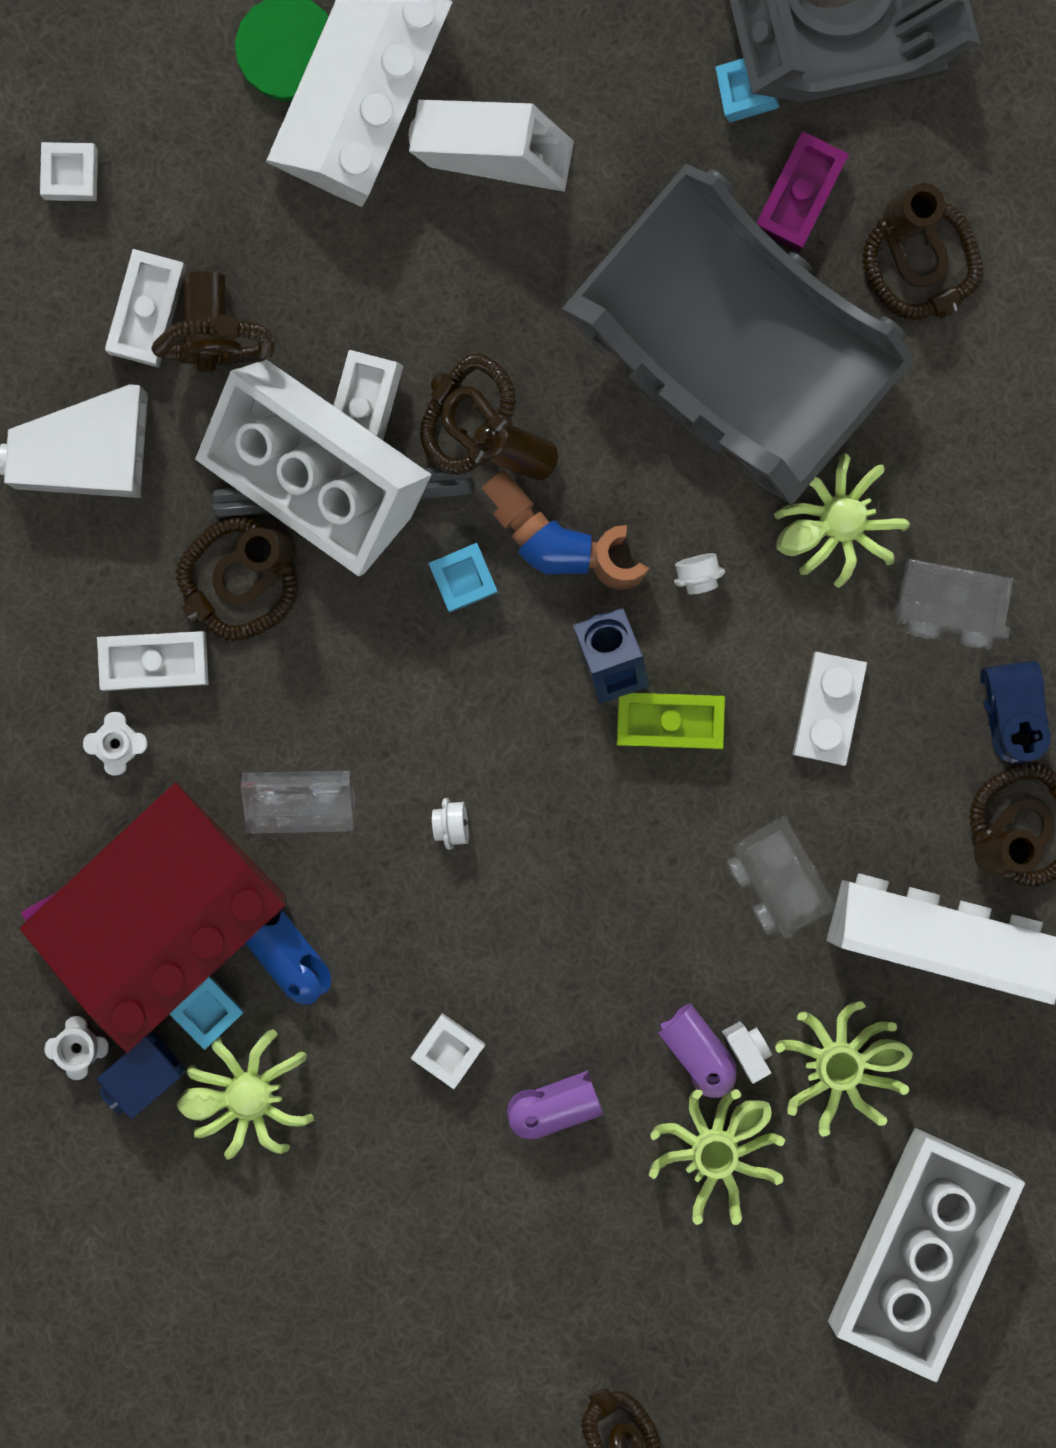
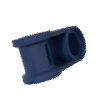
(1016, 704)

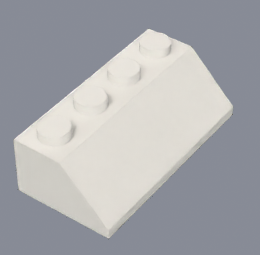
(356, 93)
(310, 465)
(945, 940)

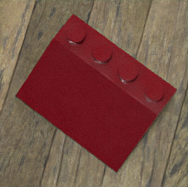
(152, 916)

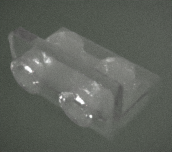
(298, 801)
(780, 878)

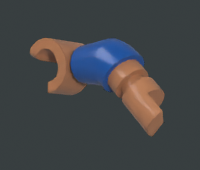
(554, 548)

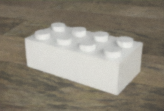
(925, 1254)

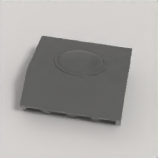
(824, 52)

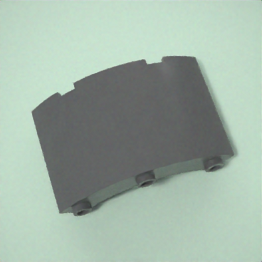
(737, 335)

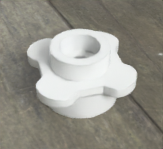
(100, 743)
(61, 1050)

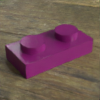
(801, 191)

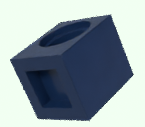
(612, 672)
(140, 1076)

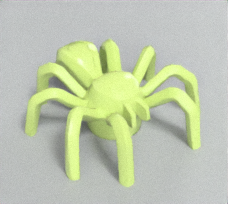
(841, 519)
(842, 1066)
(246, 1097)
(717, 1152)

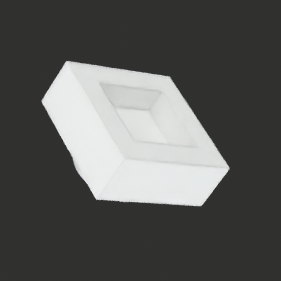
(69, 171)
(749, 1050)
(448, 1051)

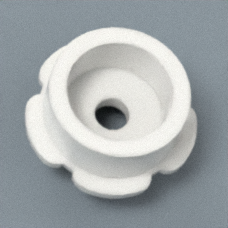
(699, 573)
(449, 823)

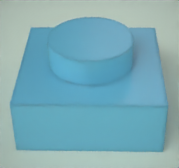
(737, 93)
(463, 578)
(207, 1012)

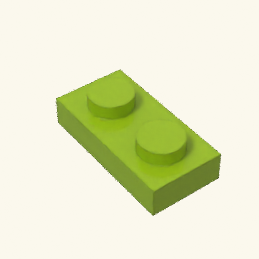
(670, 720)

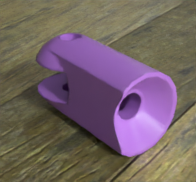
(700, 1052)
(553, 1107)

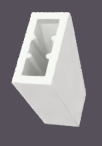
(492, 141)
(82, 447)

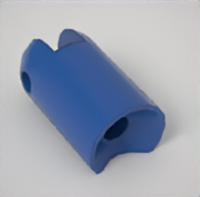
(290, 960)

